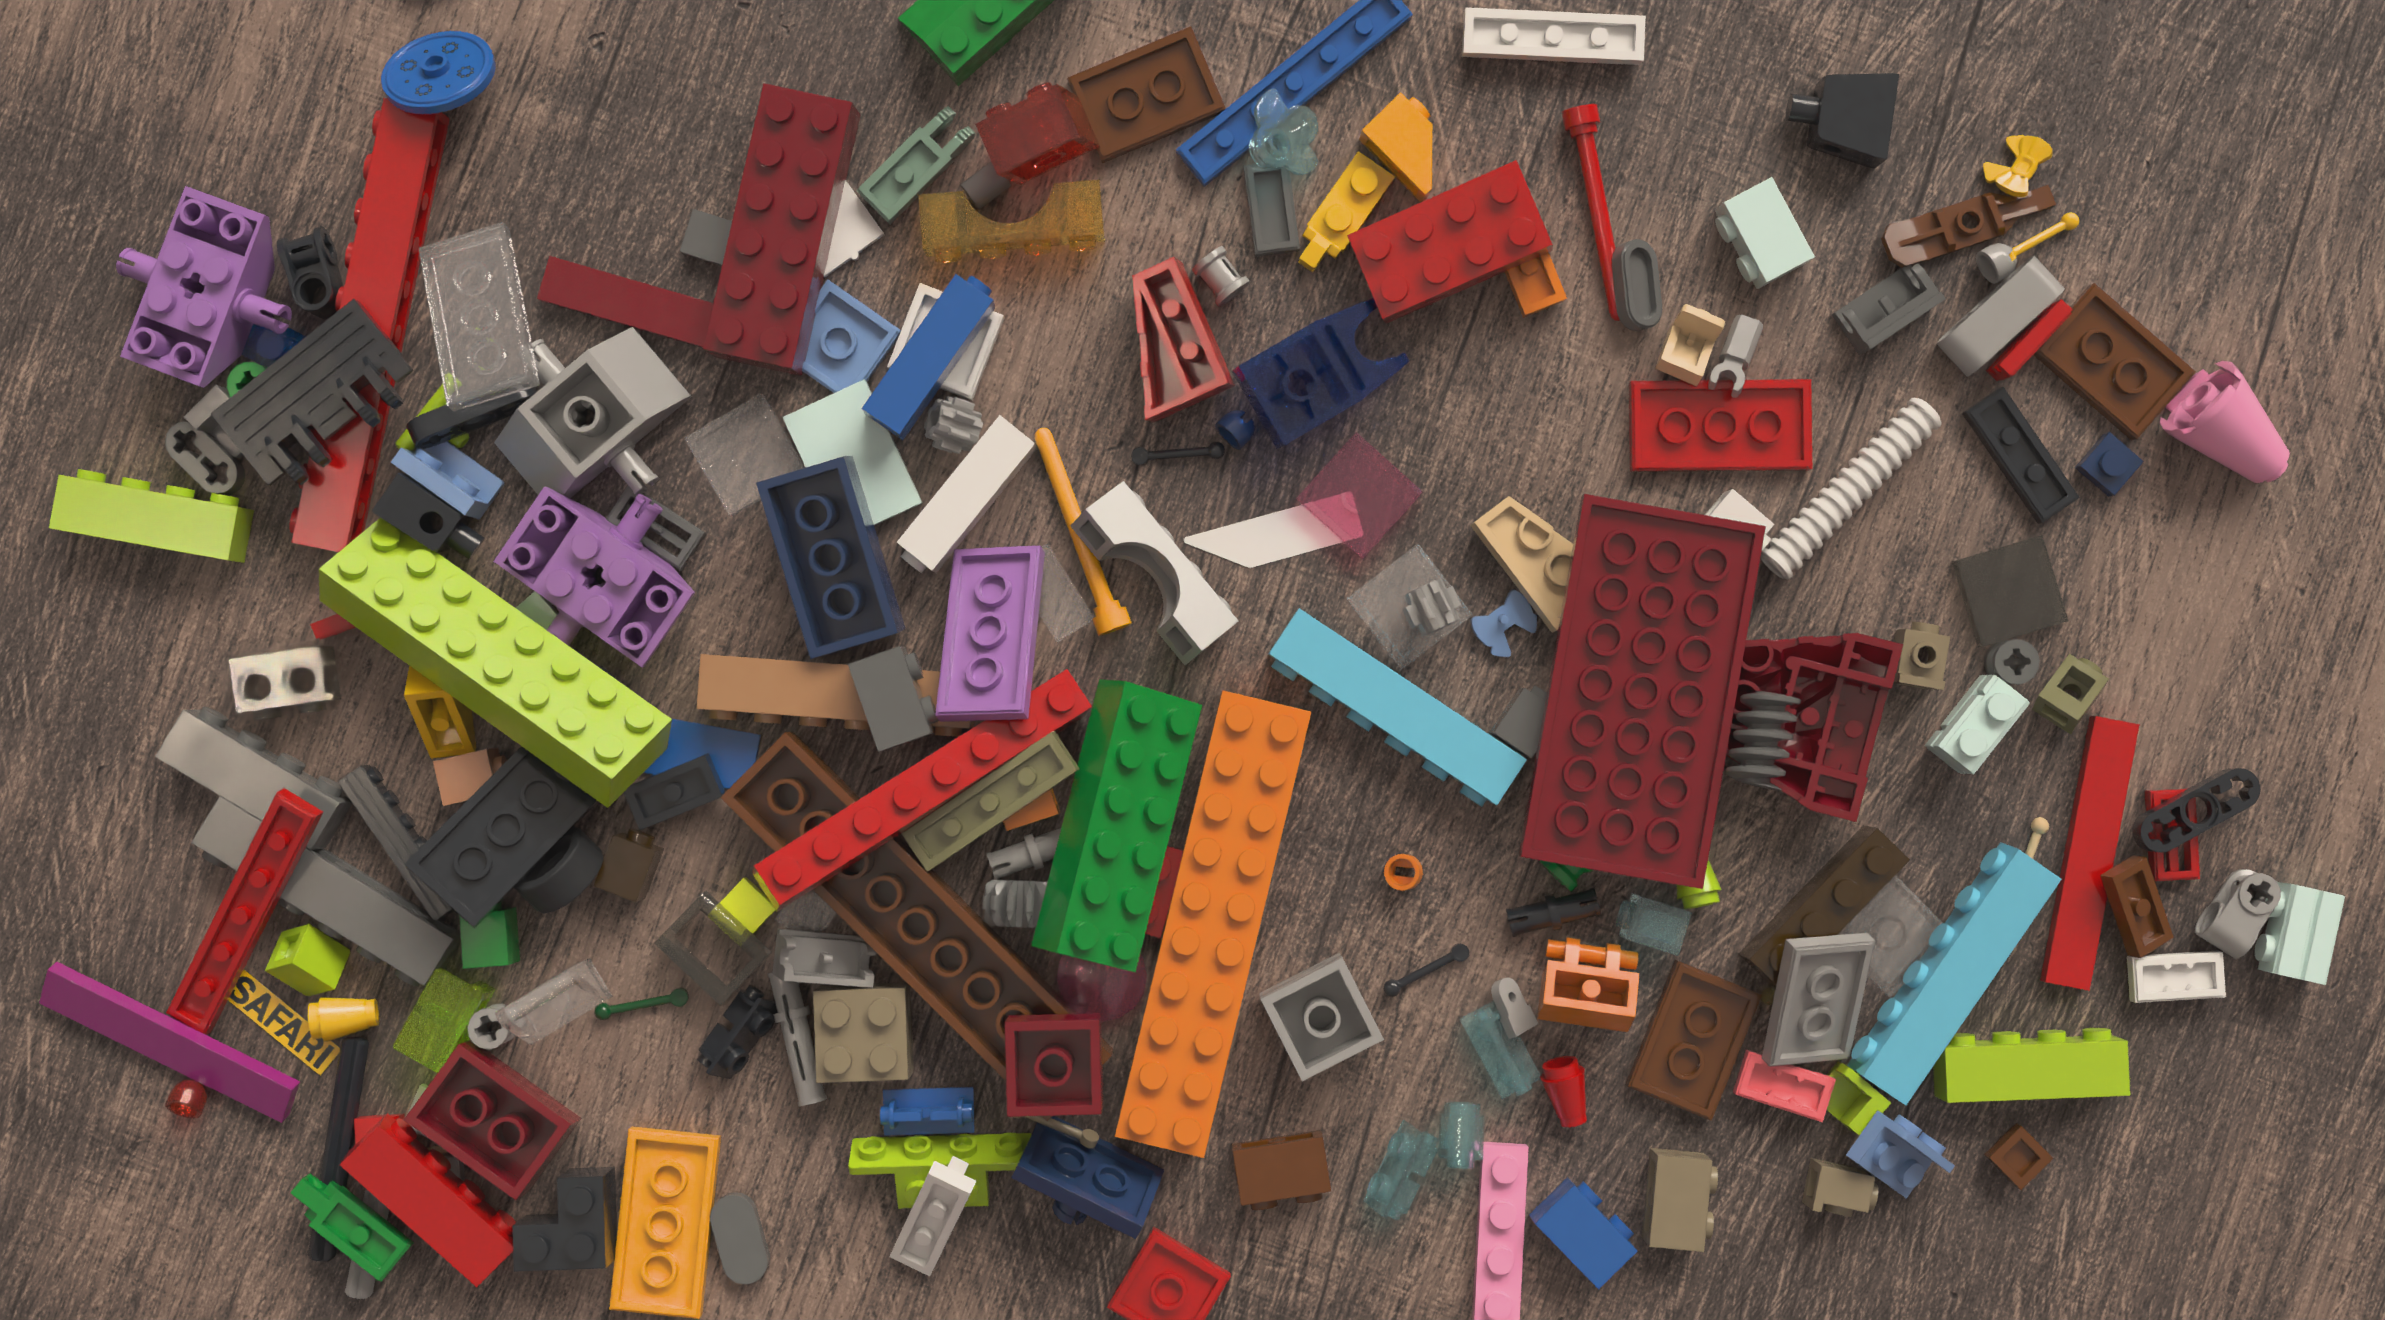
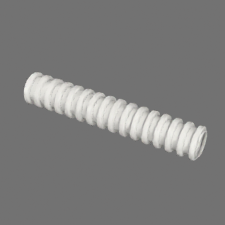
(1851, 487)

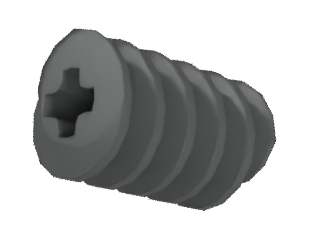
(1761, 739)

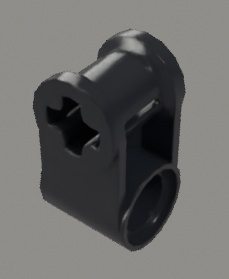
(309, 265)

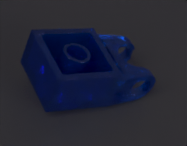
(1328, 364)

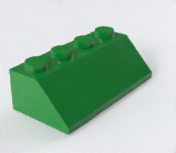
(967, 32)

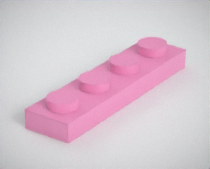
(1500, 1232)

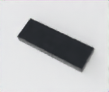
(2020, 455)

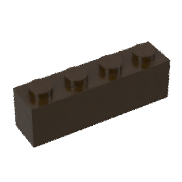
(1828, 898)

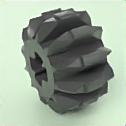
(1013, 902)

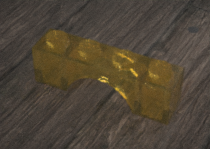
(1068, 218)

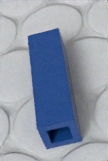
(930, 355)

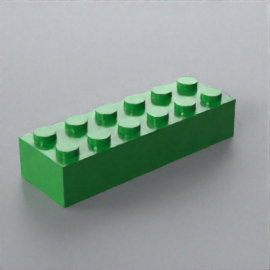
(1117, 824)

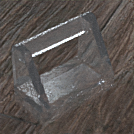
(555, 1003)

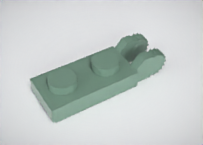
(913, 167)

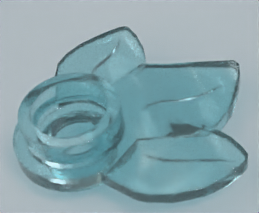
(1283, 135)

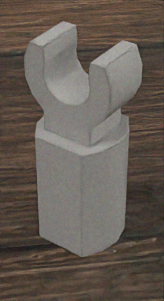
(1737, 352)

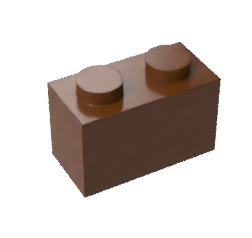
(1281, 1169)

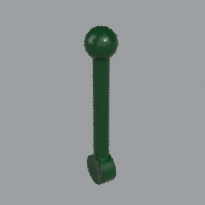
(677, 997)

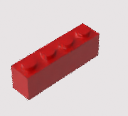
(431, 1198)

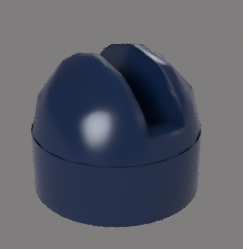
(1234, 429)

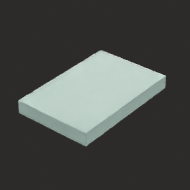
(839, 429)

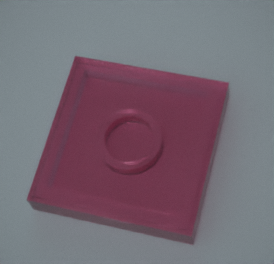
(1359, 495)

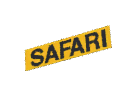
(282, 1023)

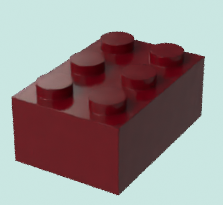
(492, 1119)

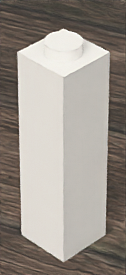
(966, 496)

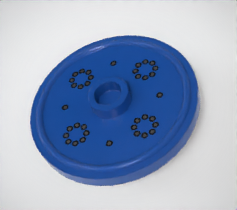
(438, 72)

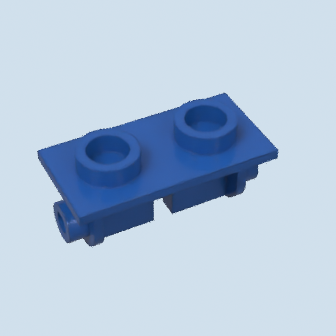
(928, 1111)

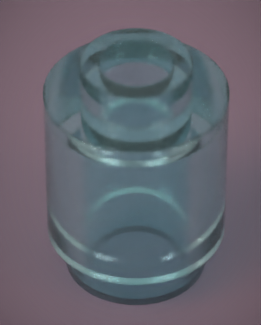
(1461, 1134)

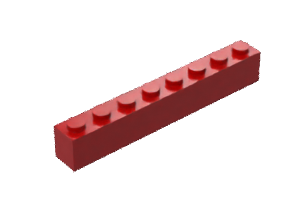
(915, 793)

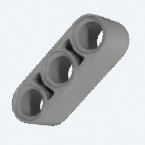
(2000, 316)

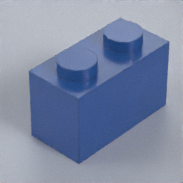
(1583, 1232)

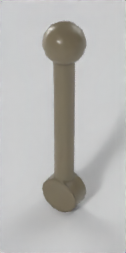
(1086, 1137)

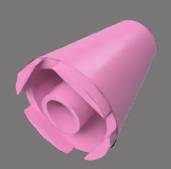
(2227, 424)

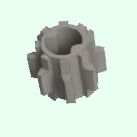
(953, 425)
(1431, 607)

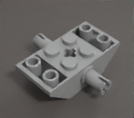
(626, 391)

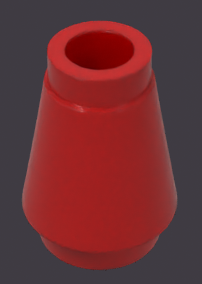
(1565, 1087)

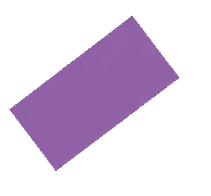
(990, 634)

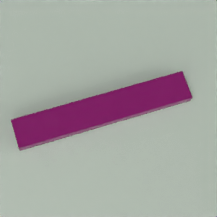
(169, 1042)

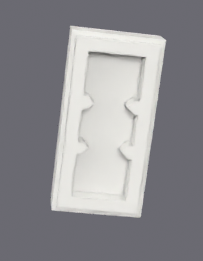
(2176, 976)

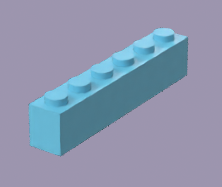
(1397, 708)
(1954, 972)

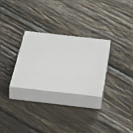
(970, 368)

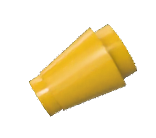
(341, 1016)

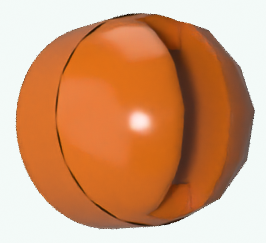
(1403, 882)

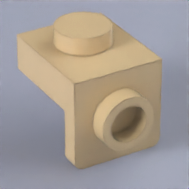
(1689, 344)

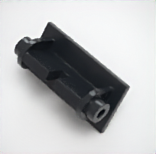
(728, 1051)

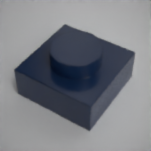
(2109, 464)

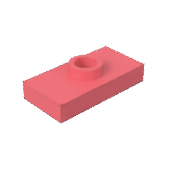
(1784, 1086)

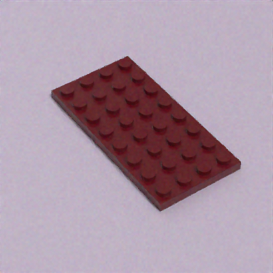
(1642, 691)

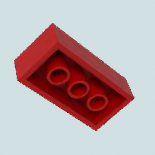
(1450, 242)

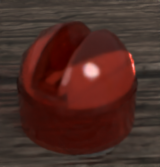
(187, 1099)

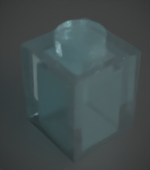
(1653, 923)

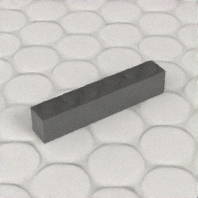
(340, 899)

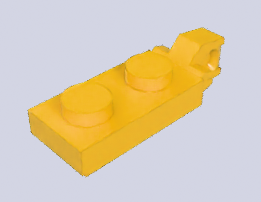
(1344, 209)

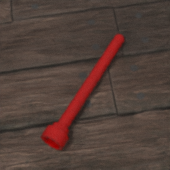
(1582, 124)

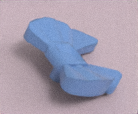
(1491, 627)

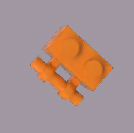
(1588, 993)

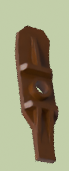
(1944, 233)

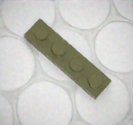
(990, 801)

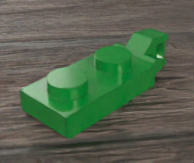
(352, 1226)

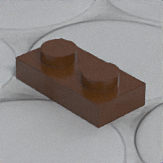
(2137, 906)

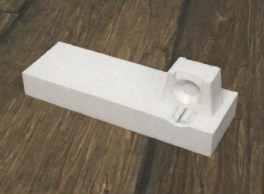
(933, 1216)

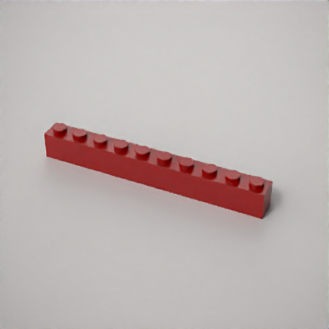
(383, 278)

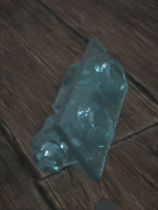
(1503, 1058)
(1407, 1152)

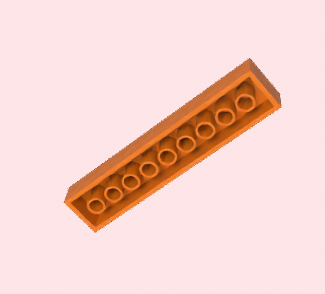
(1212, 924)

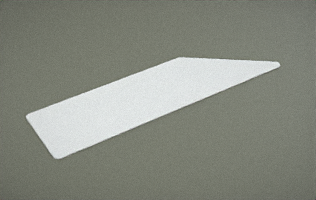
(1266, 538)

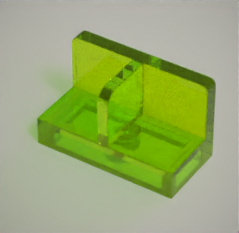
(441, 1018)

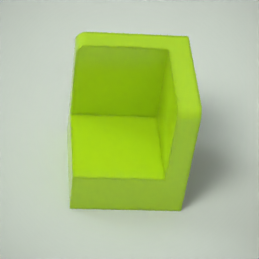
(308, 960)
(1854, 1099)

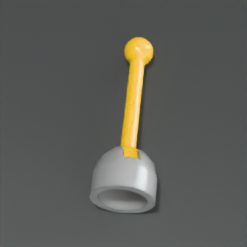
(2000, 259)

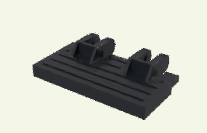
(311, 391)

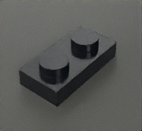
(674, 791)

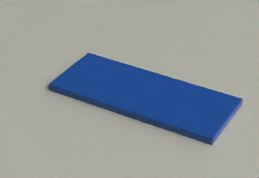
(729, 749)

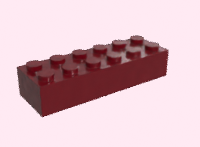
(782, 229)

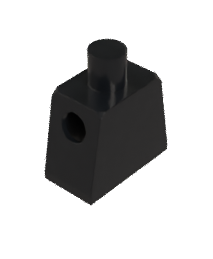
(1849, 116)
(410, 509)

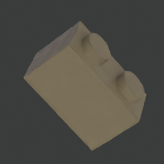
(1678, 1200)

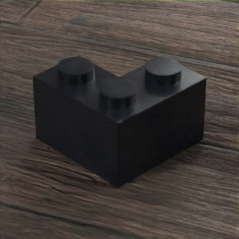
(582, 1231)

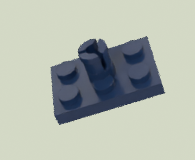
(1089, 1181)

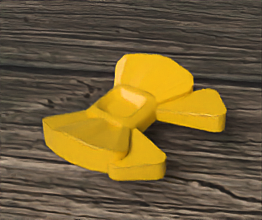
(2029, 153)

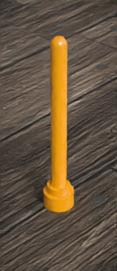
(1108, 613)

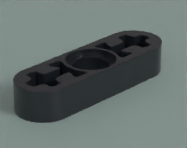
(444, 424)
(2230, 806)

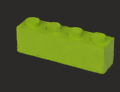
(151, 518)
(2032, 1067)

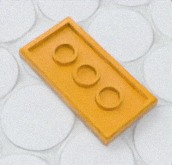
(665, 1222)

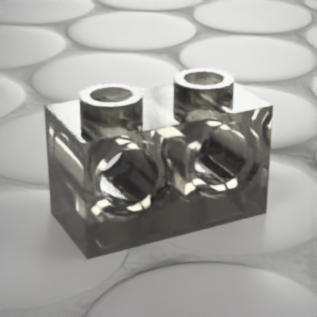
(285, 673)

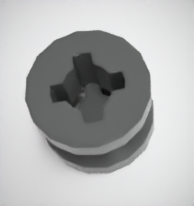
(2001, 662)

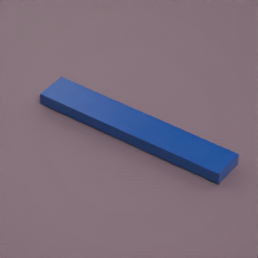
(1296, 80)

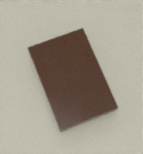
(1147, 94)
(2114, 362)
(1693, 1040)

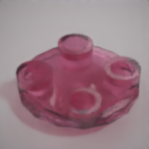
(1099, 987)

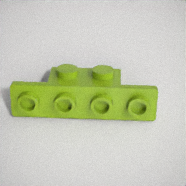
(913, 1157)

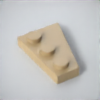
(1529, 554)

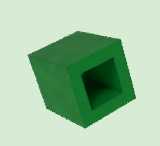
(492, 941)

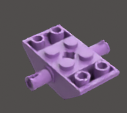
(203, 289)
(558, 557)

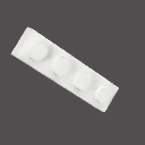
(1553, 36)

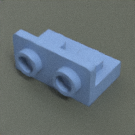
(451, 477)
(1895, 1153)

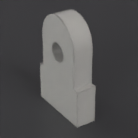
(1514, 1011)

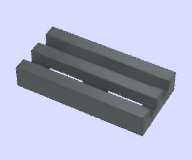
(688, 547)

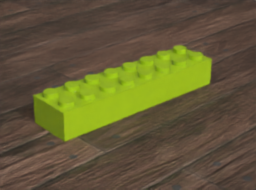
(495, 660)

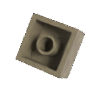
(863, 1033)

